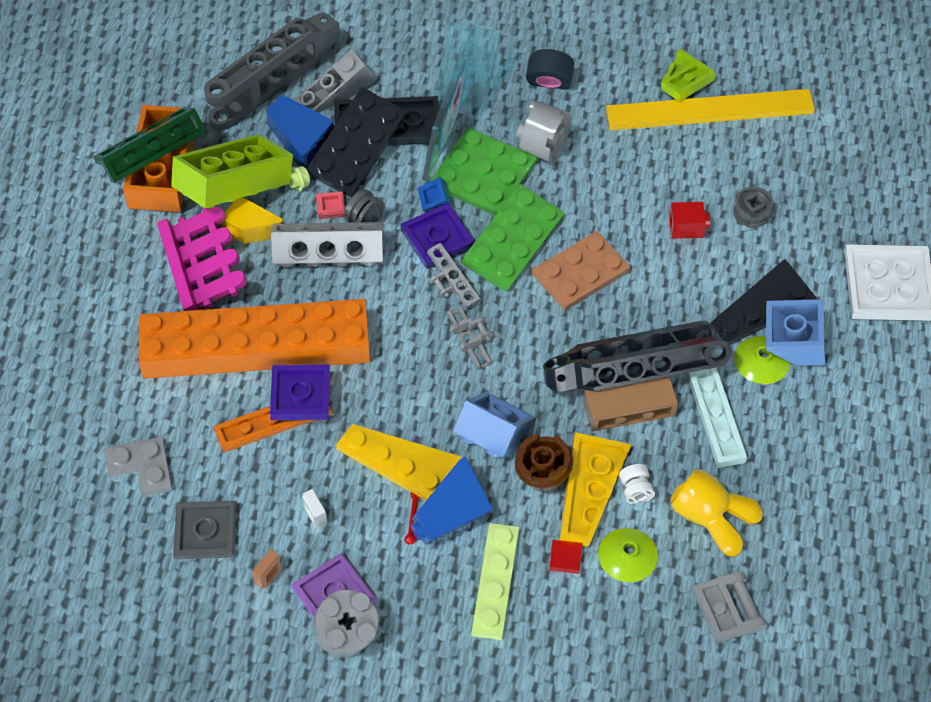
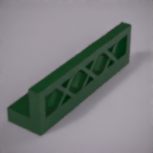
(150, 143)

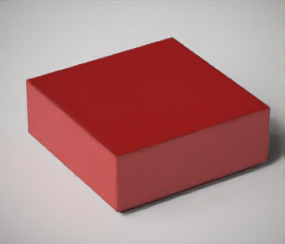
(565, 556)

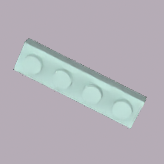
(717, 417)

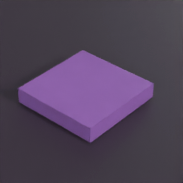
(329, 578)

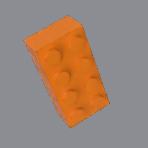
(151, 185)

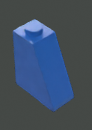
(298, 128)
(451, 505)

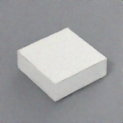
(314, 509)

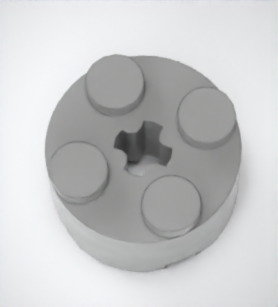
(543, 130)
(356, 609)

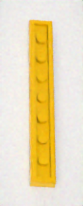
(709, 109)

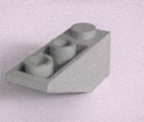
(338, 83)

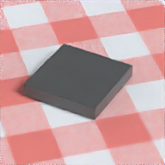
(205, 530)

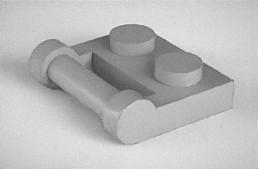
(721, 611)

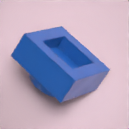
(433, 194)

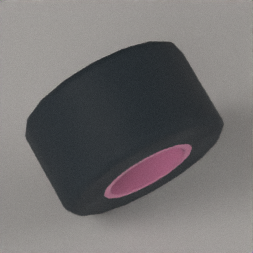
(550, 69)

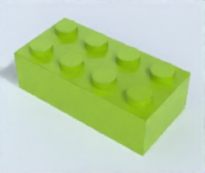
(231, 170)

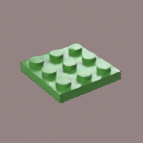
(484, 170)

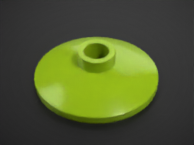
(757, 368)
(627, 566)

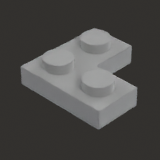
(144, 457)

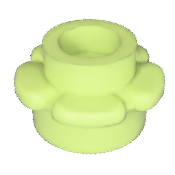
(299, 178)

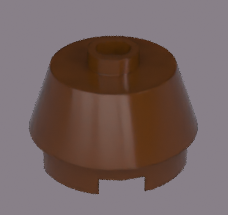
(544, 462)

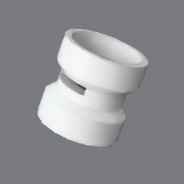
(636, 482)

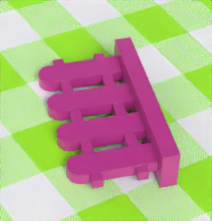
(179, 257)

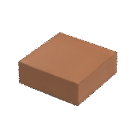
(266, 569)

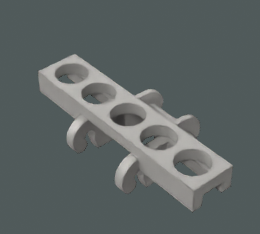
(444, 271)
(470, 325)

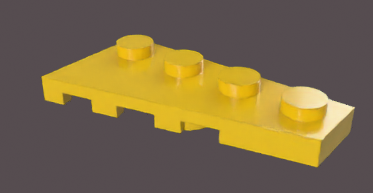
(399, 460)
(590, 485)

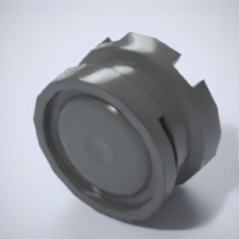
(364, 207)
(753, 207)

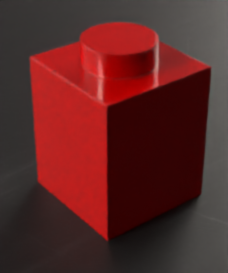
(688, 220)

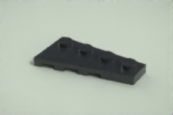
(748, 312)

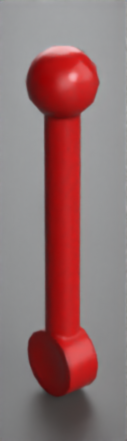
(410, 537)

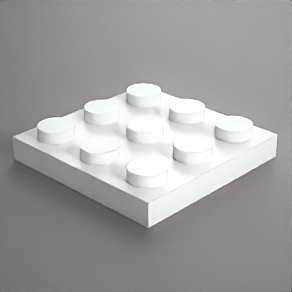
(889, 282)

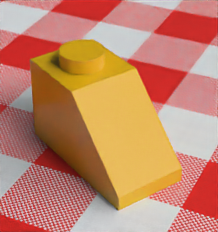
(249, 221)

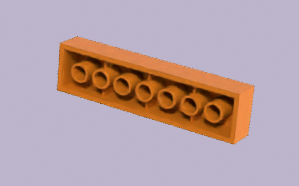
(253, 338)

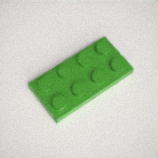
(512, 238)

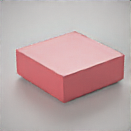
(330, 205)

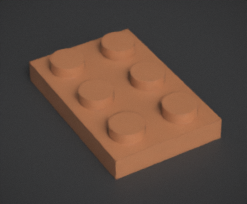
(580, 270)

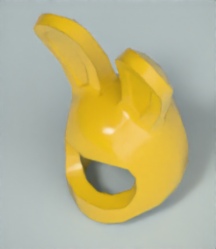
(705, 500)

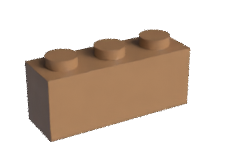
(630, 404)

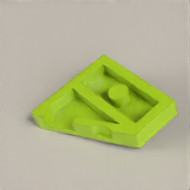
(686, 76)

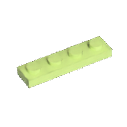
(495, 581)

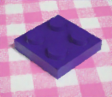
(437, 227)
(300, 392)

